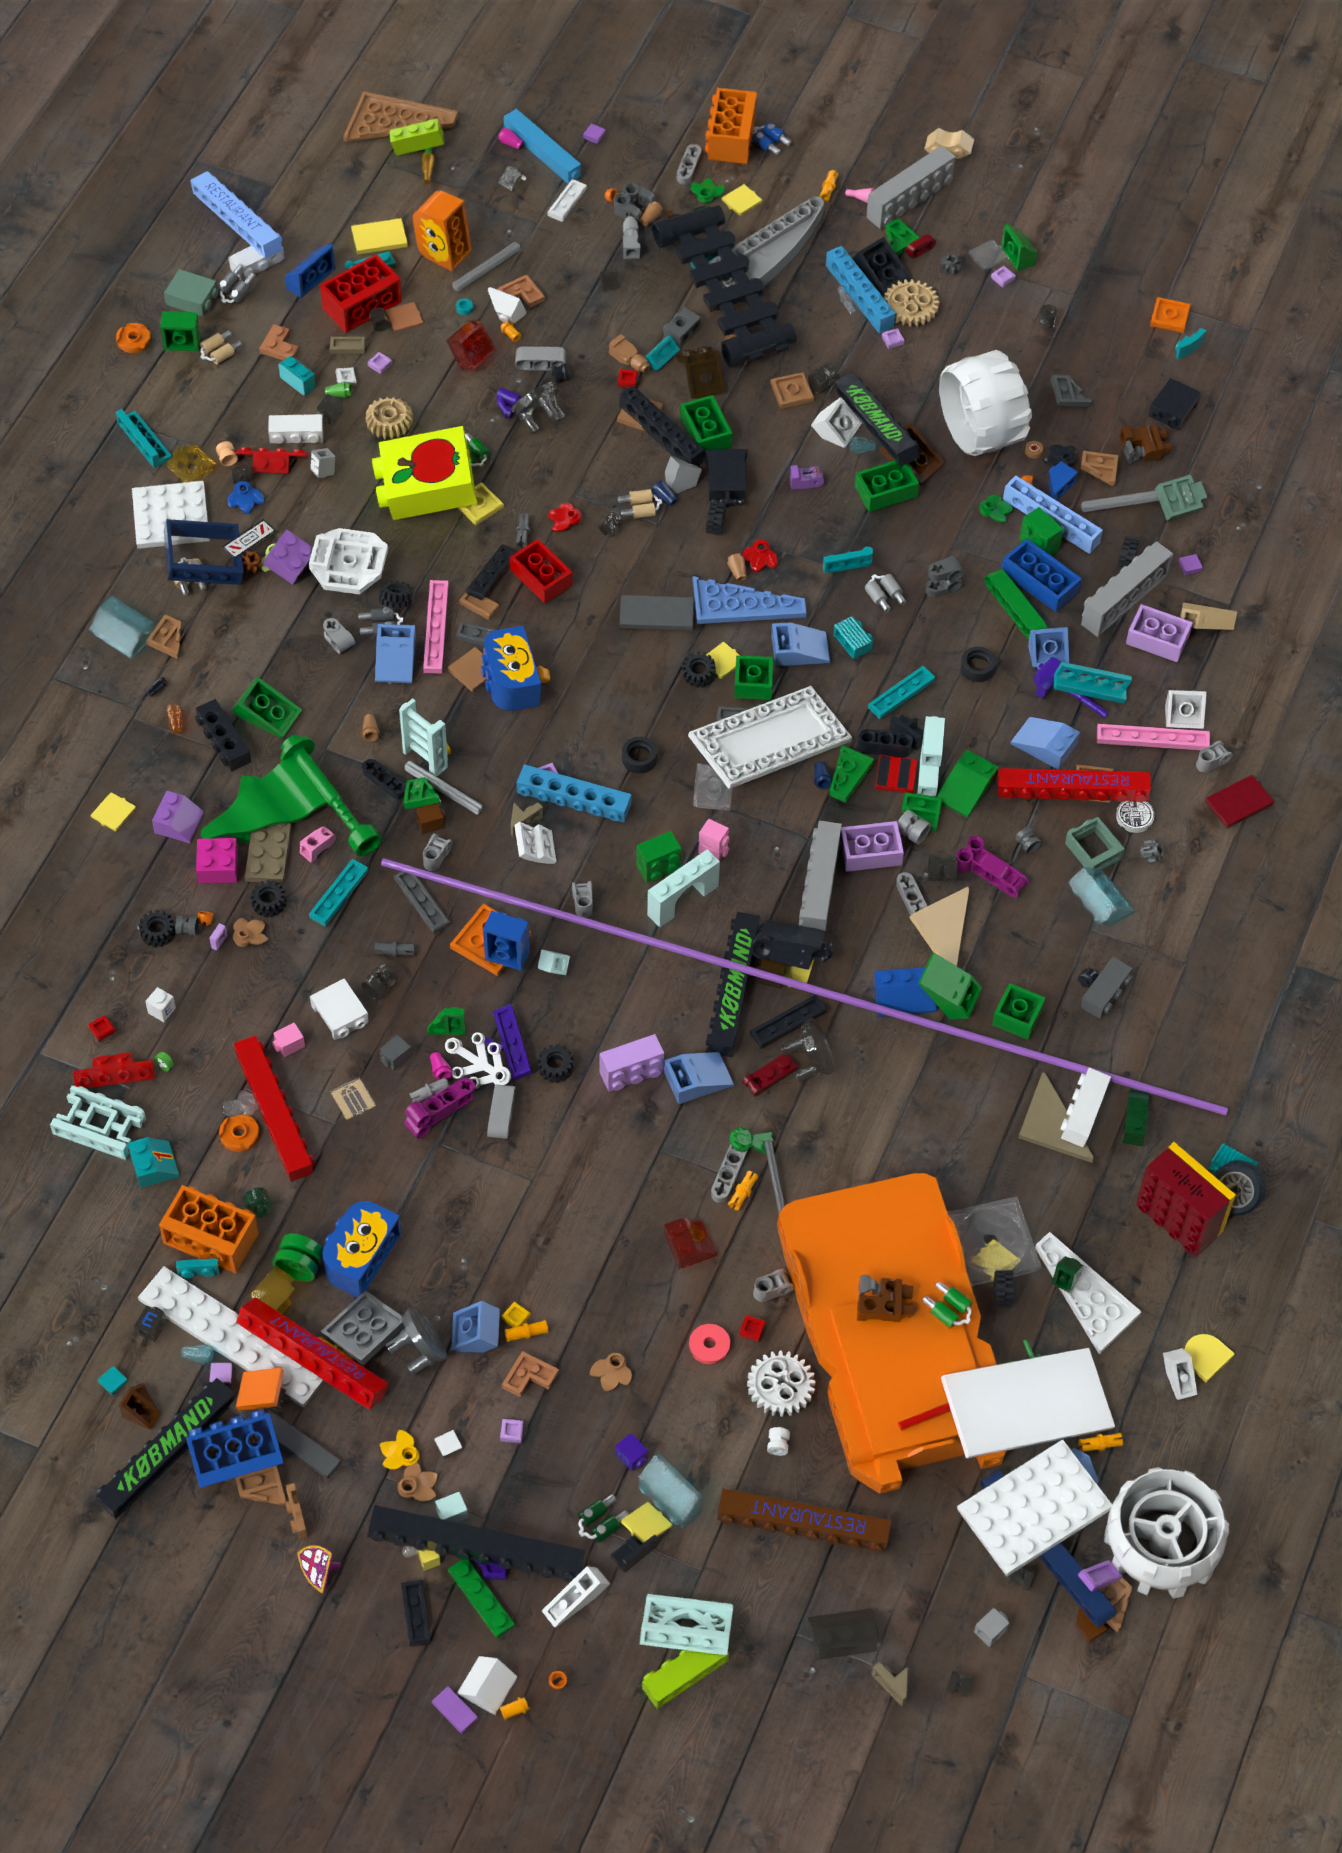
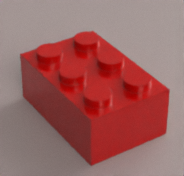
(541, 571)

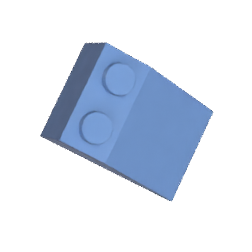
(1047, 740)

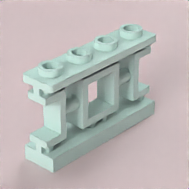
(94, 1136)

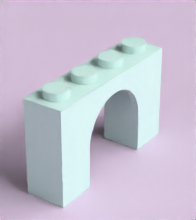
(931, 756)
(700, 872)

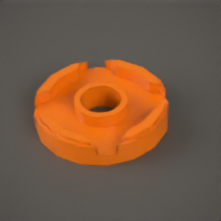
(133, 345)
(242, 1142)

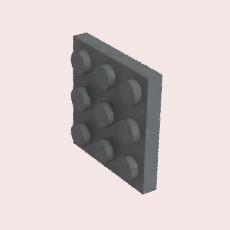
(363, 1327)

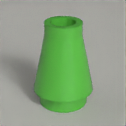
(340, 390)

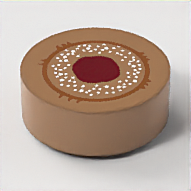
(1033, 449)

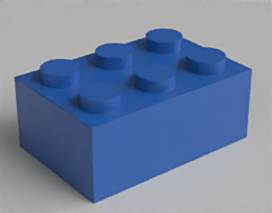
(506, 940)

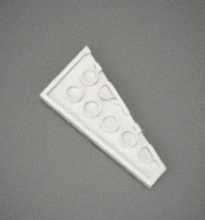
(1094, 1301)

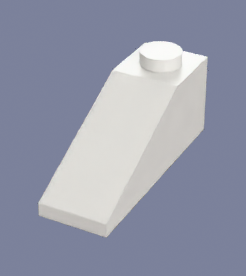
(576, 1595)

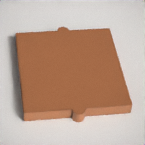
(404, 316)

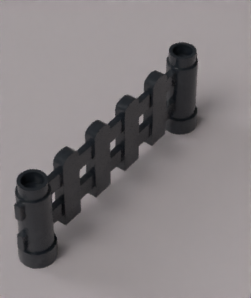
(744, 345)

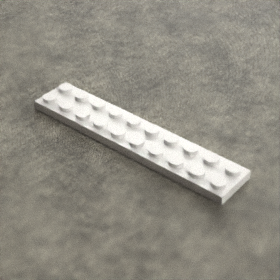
(218, 1328)

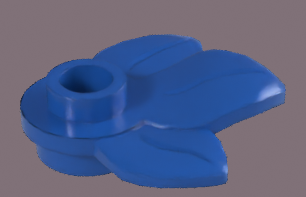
(245, 499)

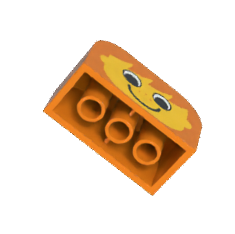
(442, 230)

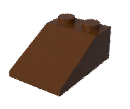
(928, 459)

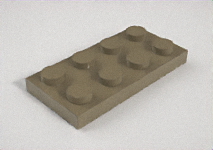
(268, 854)

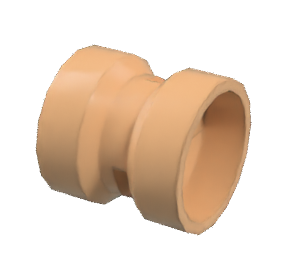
(226, 453)

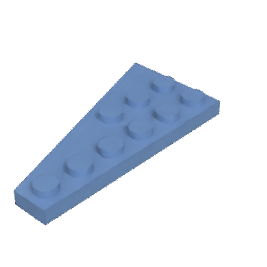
(739, 603)

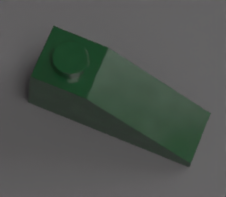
(1136, 1118)

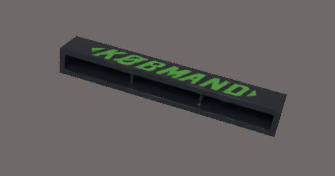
(877, 419)
(733, 986)
(164, 1449)

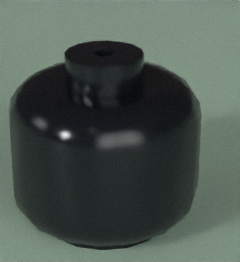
(1087, 977)

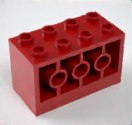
(359, 290)

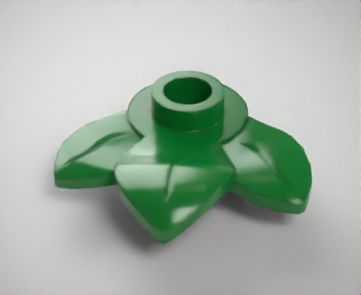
(707, 190)
(995, 508)

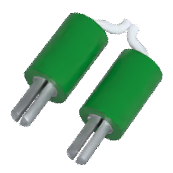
(478, 449)
(943, 1312)

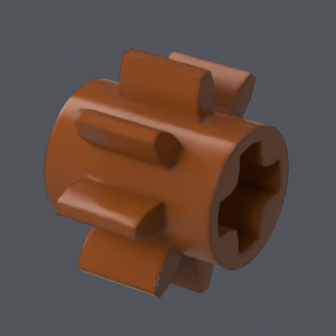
(254, 558)

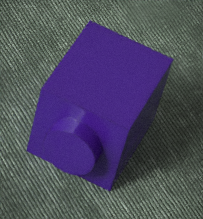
(631, 1452)

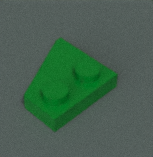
(899, 236)
(924, 807)
(449, 1022)

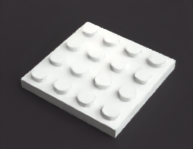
(163, 502)

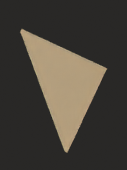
(943, 924)

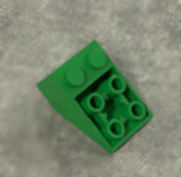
(949, 987)

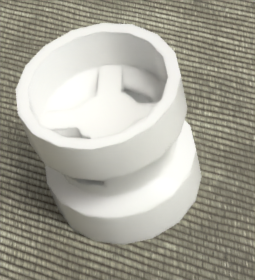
(778, 1441)

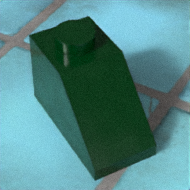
(1067, 1273)

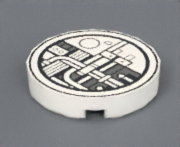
(1135, 816)

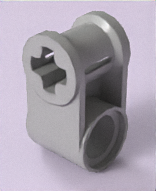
(337, 635)
(1213, 757)
(435, 852)
(583, 899)
(775, 1283)

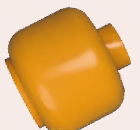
(543, 674)

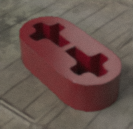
(920, 246)

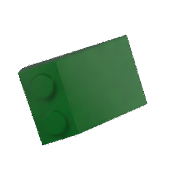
(266, 708)
(968, 783)

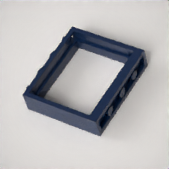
(196, 572)

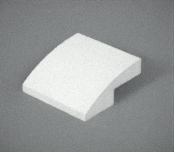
(535, 843)

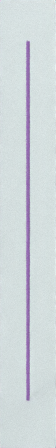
(799, 985)

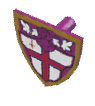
(315, 1564)

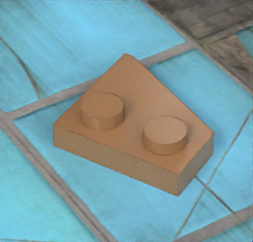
(166, 636)
(294, 1507)
(1118, 1596)

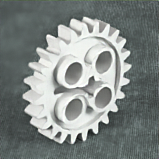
(772, 1397)

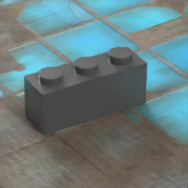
(1107, 988)

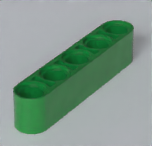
(1014, 602)

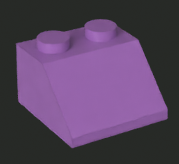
(177, 817)

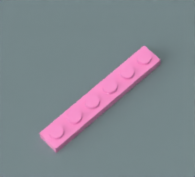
(435, 626)
(1152, 737)

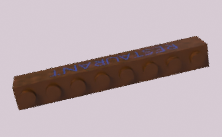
(803, 1520)

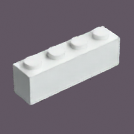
(1085, 1108)

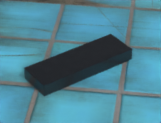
(415, 1613)

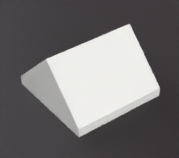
(1185, 709)
(488, 1684)

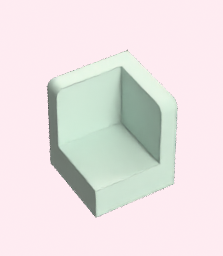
(553, 962)
(452, 1508)

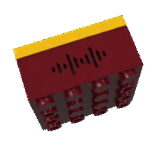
(1185, 1199)

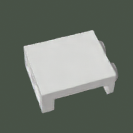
(340, 1009)

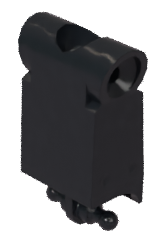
(726, 475)
(791, 944)

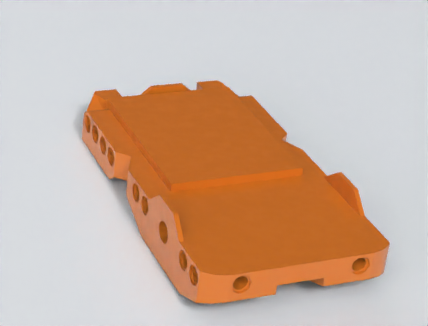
(879, 1366)

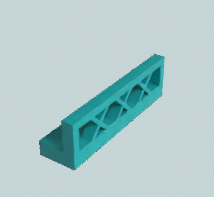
(141, 441)
(1090, 684)

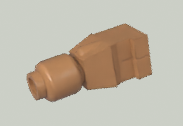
(627, 354)

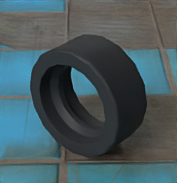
(980, 653)
(639, 743)

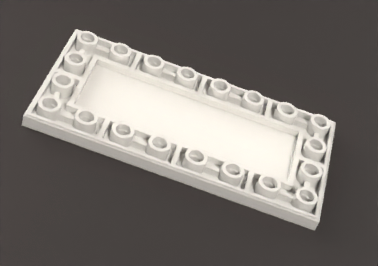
(769, 737)
(1027, 1402)

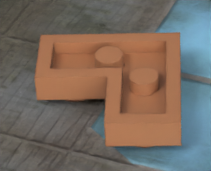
(524, 288)
(275, 345)
(529, 1369)

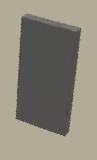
(656, 612)

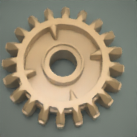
(389, 417)

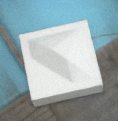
(347, 375)

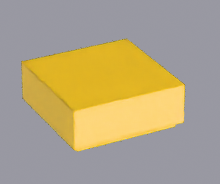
(515, 1315)

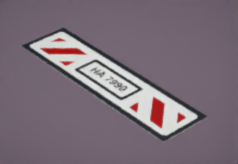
(248, 538)

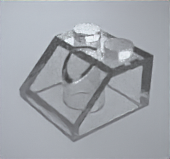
(710, 789)

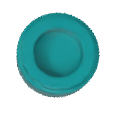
(464, 307)

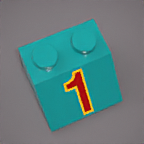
(152, 1161)

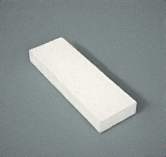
(567, 200)

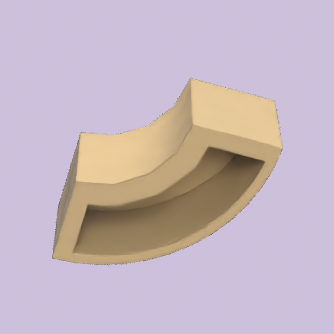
(957, 143)

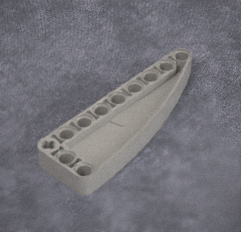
(778, 242)

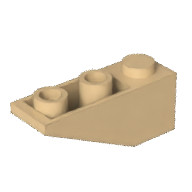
(1208, 617)

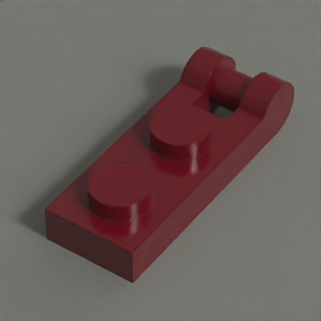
(770, 1074)

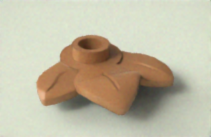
(249, 932)
(610, 1374)
(420, 1482)

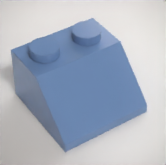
(475, 1328)

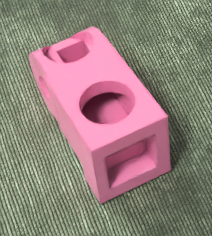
(316, 843)

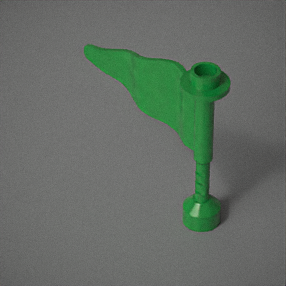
(289, 795)

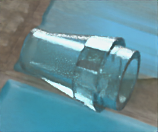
(861, 445)
(200, 1354)

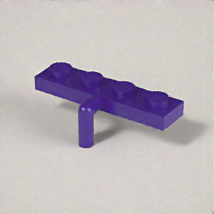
(511, 1042)

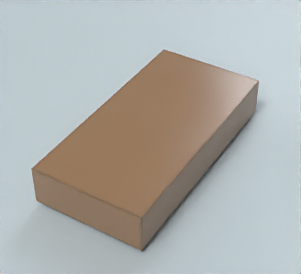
(484, 608)

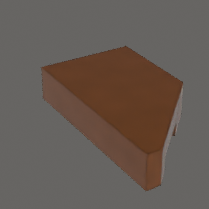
(1087, 1627)

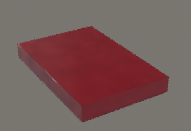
(1239, 801)

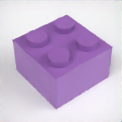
(289, 557)

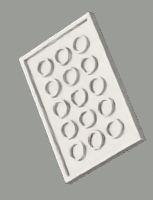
(1034, 1507)

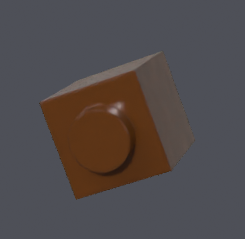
(430, 818)

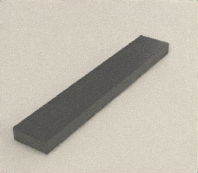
(297, 1443)

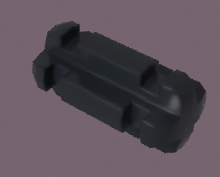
(156, 686)

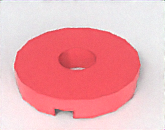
(709, 1332)

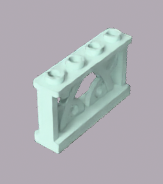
(671, 1635)

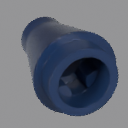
(664, 493)
(822, 777)

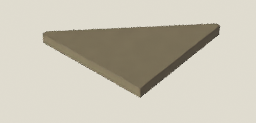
(1045, 1120)

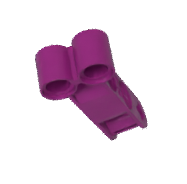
(990, 867)
(422, 1117)

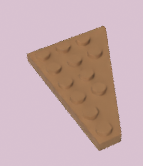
(380, 114)

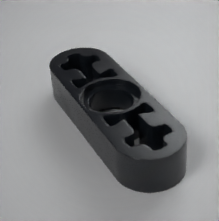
(382, 771)

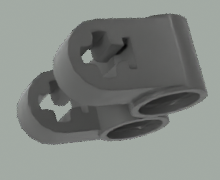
(626, 202)
(947, 579)

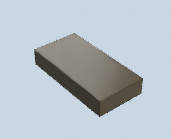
(347, 345)

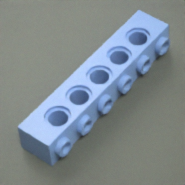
(1075, 528)

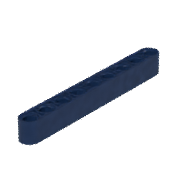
(1066, 1572)

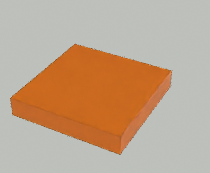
(1170, 315)
(260, 1389)

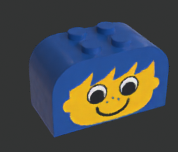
(510, 669)
(360, 1246)

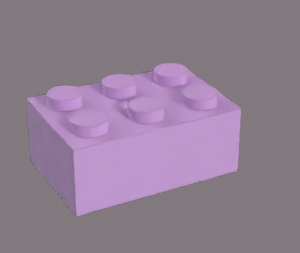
(1159, 633)
(871, 846)
(631, 1063)

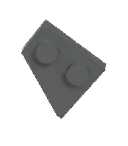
(1067, 392)

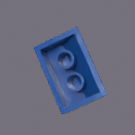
(311, 271)
(901, 991)

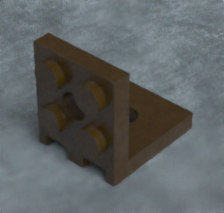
(699, 362)

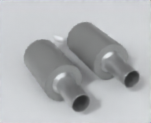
(890, 586)

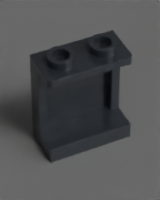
(1174, 403)

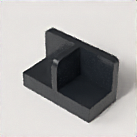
(904, 725)
(633, 1551)

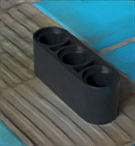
(893, 740)

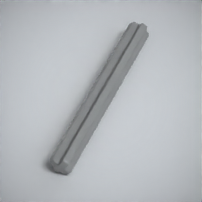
(486, 266)
(1119, 501)
(444, 787)

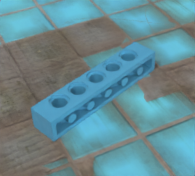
(860, 289)
(542, 785)

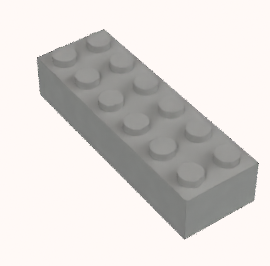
(910, 187)
(1126, 588)
(820, 875)

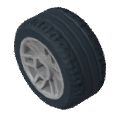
(1250, 1182)

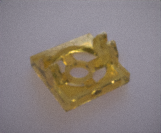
(180, 455)

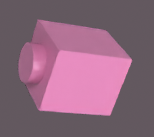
(288, 1040)

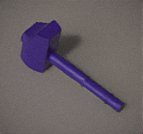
(1045, 683)

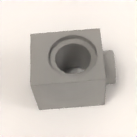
(992, 1627)

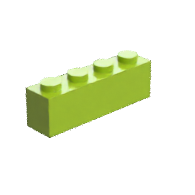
(680, 1675)

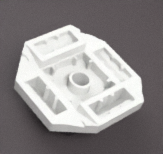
(348, 560)

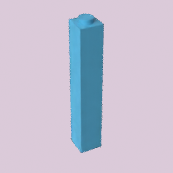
(543, 146)

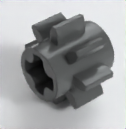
(950, 264)
(1152, 850)

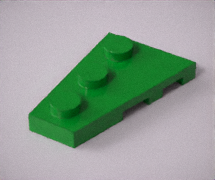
(849, 773)

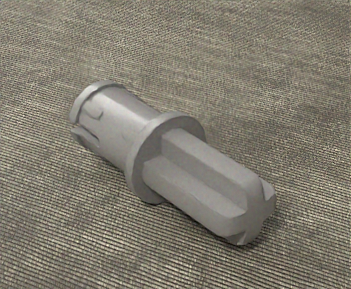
(429, 1090)

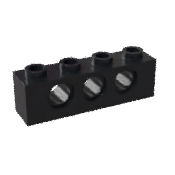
(222, 735)

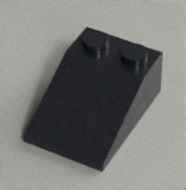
(881, 265)

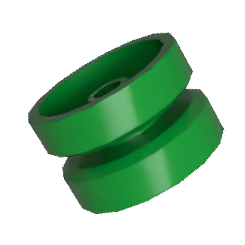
(298, 1257)

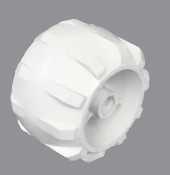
(985, 403)
(1190, 1502)

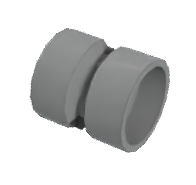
(914, 828)

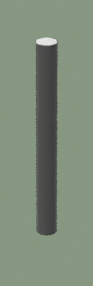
(774, 1175)

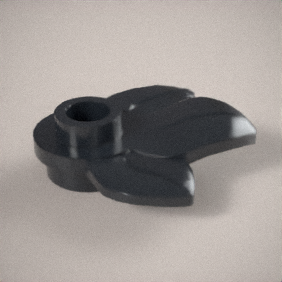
(1059, 454)

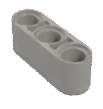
(539, 358)
(501, 1111)

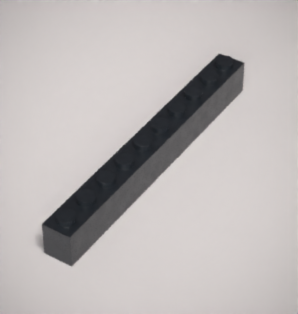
(475, 1543)

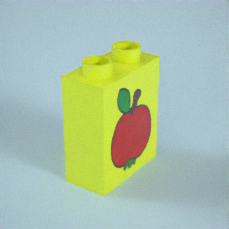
(425, 473)

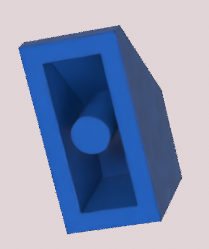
(1061, 480)

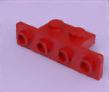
(271, 461)
(114, 1070)

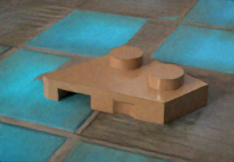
(1100, 465)
(262, 1486)

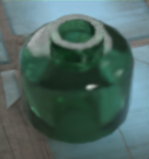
(258, 1201)

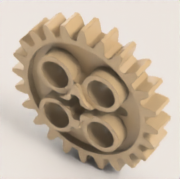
(912, 302)

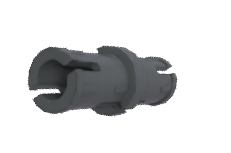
(522, 530)
(394, 948)

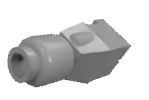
(631, 247)

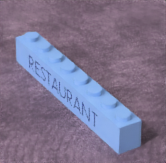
(236, 214)

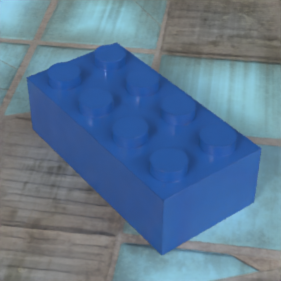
(1041, 575)

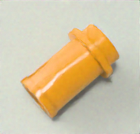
(510, 331)
(514, 1708)

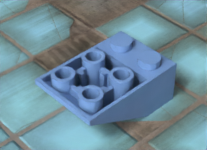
(798, 645)
(395, 653)
(696, 1075)

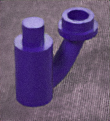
(509, 397)

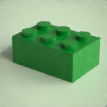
(706, 423)
(886, 485)

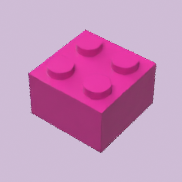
(217, 860)

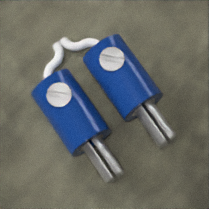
(774, 133)

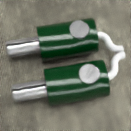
(595, 1511)

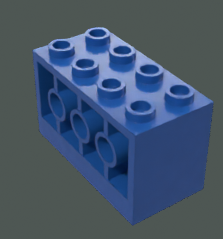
(235, 1463)

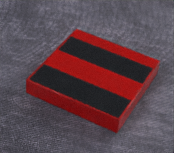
(896, 774)

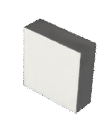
(448, 1444)

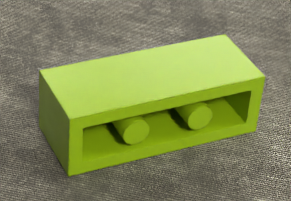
(416, 137)

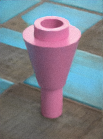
(861, 194)

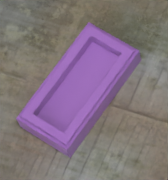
(1100, 1575)
(454, 1710)

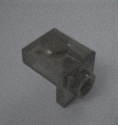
(511, 177)

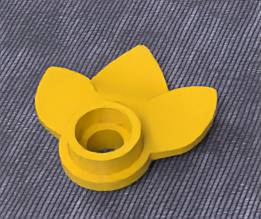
(397, 1450)

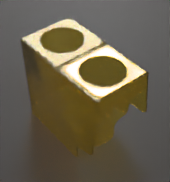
(275, 1290)

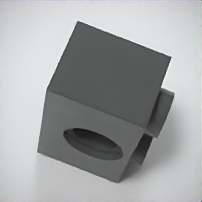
(682, 326)

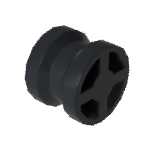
(560, 372)

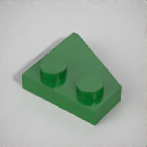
(419, 793)

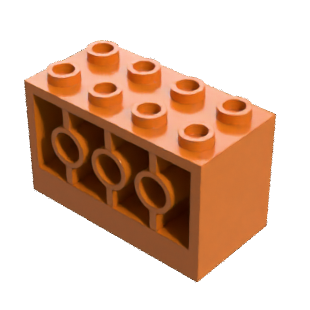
(731, 125)
(209, 1228)

